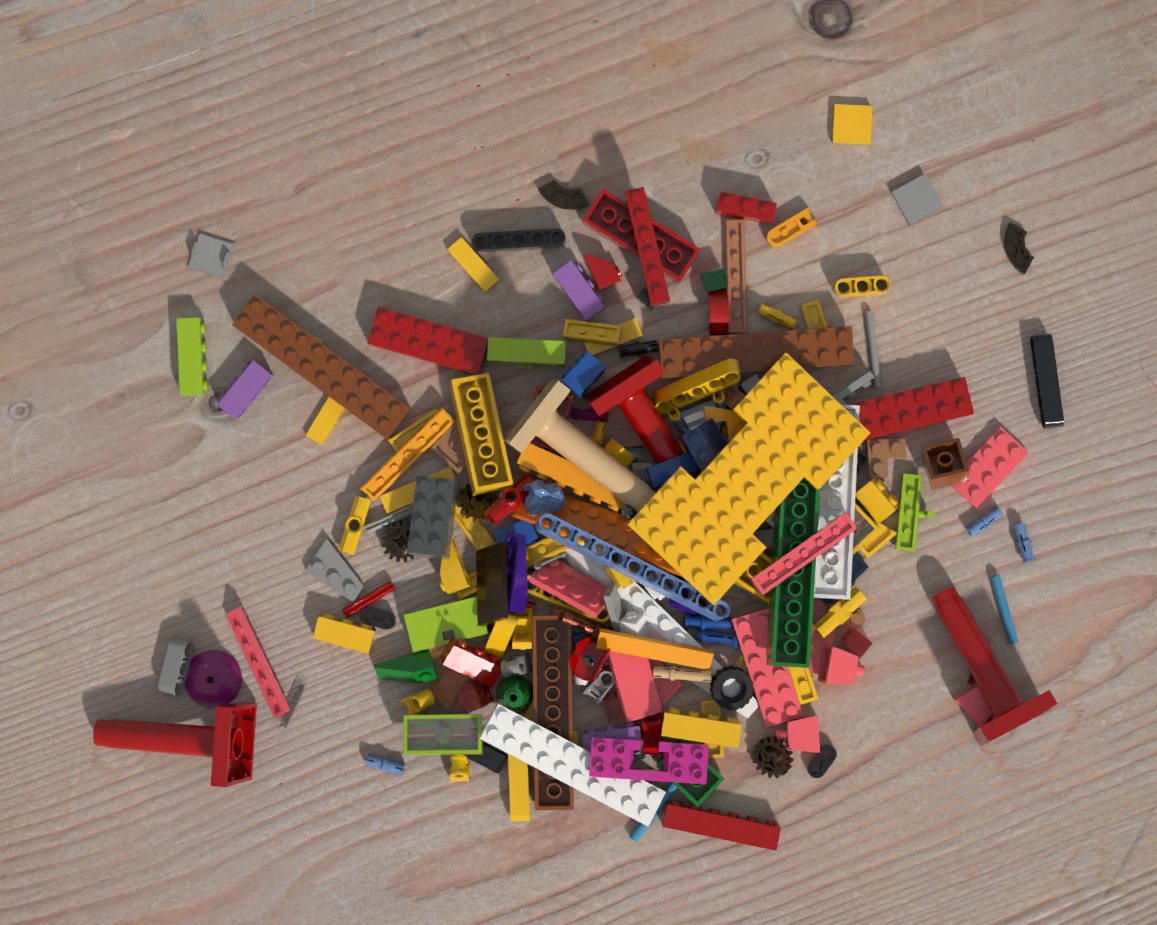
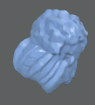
(543, 497)

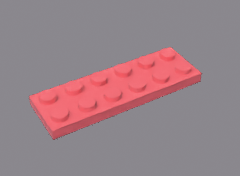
(771, 683)

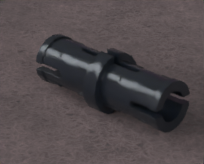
(638, 348)

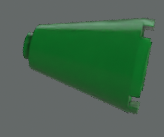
(521, 688)

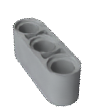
(176, 666)

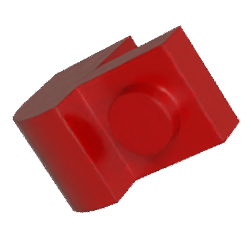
(718, 312)
(652, 733)

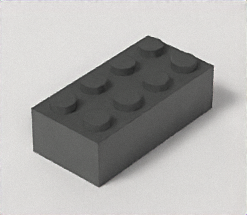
(432, 517)

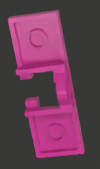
(680, 764)

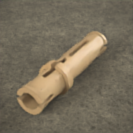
(682, 674)

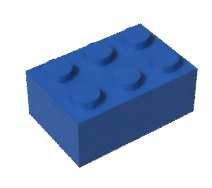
(583, 375)

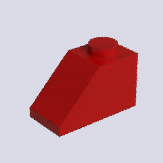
(603, 272)

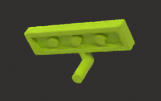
(909, 512)

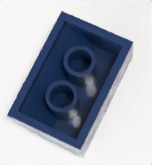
(703, 444)

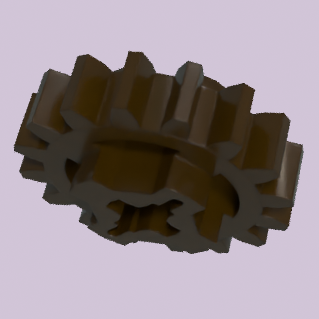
(477, 504)
(389, 539)
(772, 757)

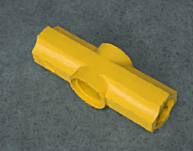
(350, 537)
(839, 612)

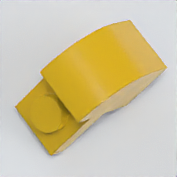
(522, 633)

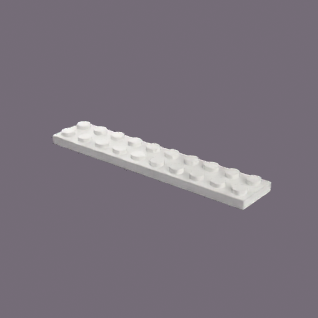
(837, 496)
(568, 764)

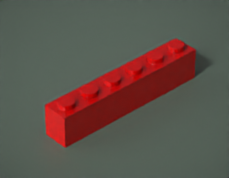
(647, 246)
(721, 826)

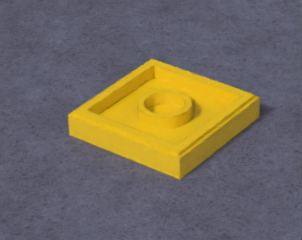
(852, 124)

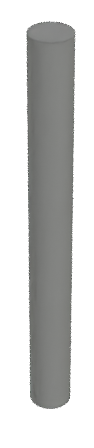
(873, 348)

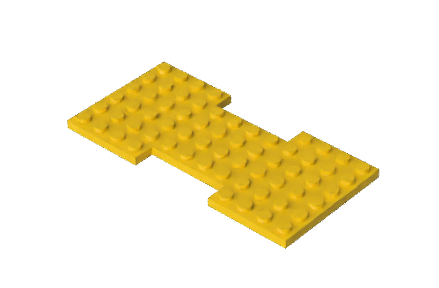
(710, 521)

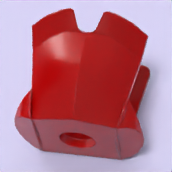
(583, 648)

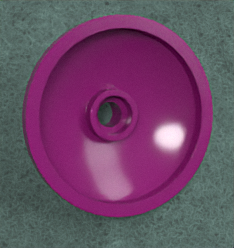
(226, 677)

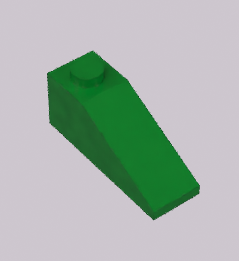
(410, 668)

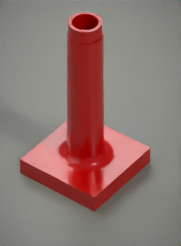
(628, 393)
(1006, 704)
(227, 742)

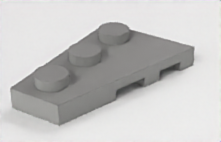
(333, 571)

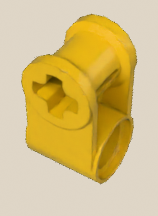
(418, 701)
(459, 768)

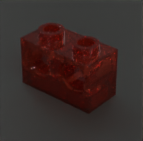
(474, 696)

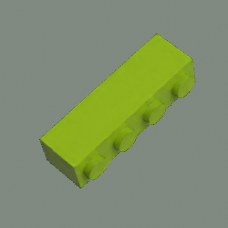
(191, 356)

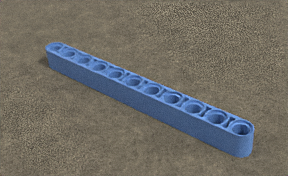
(623, 566)

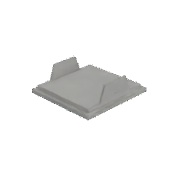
(210, 255)

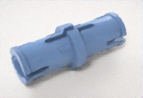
(984, 521)
(1024, 542)
(385, 764)

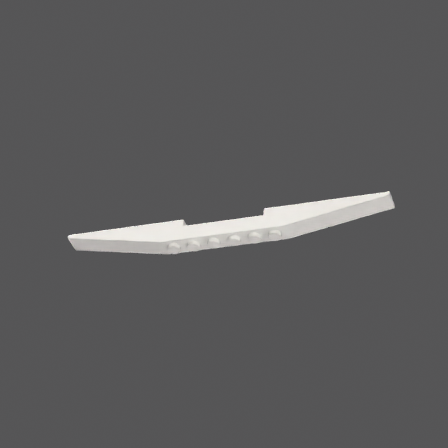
(659, 622)

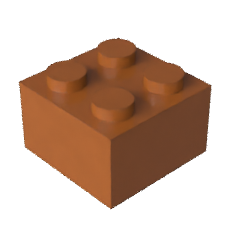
(945, 463)

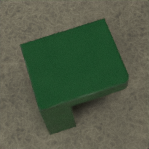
(714, 280)

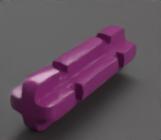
(589, 415)

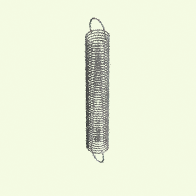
(292, 706)

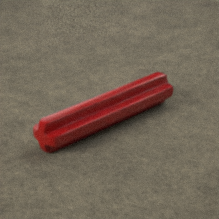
(368, 599)

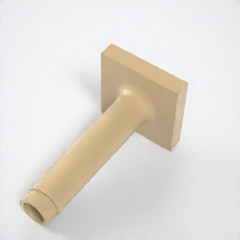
(546, 423)

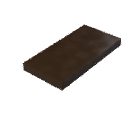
(492, 584)

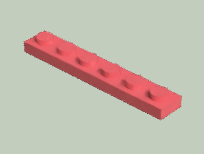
(803, 553)
(257, 662)

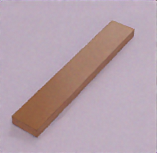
(736, 275)

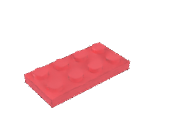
(990, 466)
(570, 587)

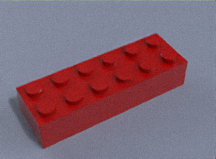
(612, 221)
(428, 341)
(915, 408)

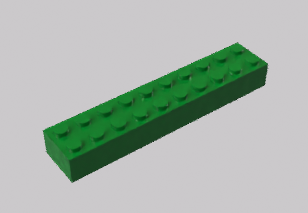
(794, 597)

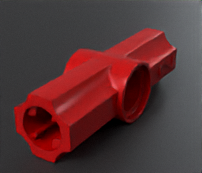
(502, 507)

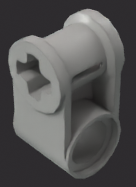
(516, 665)
(599, 687)

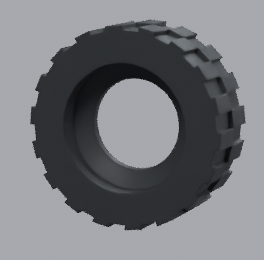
(742, 698)

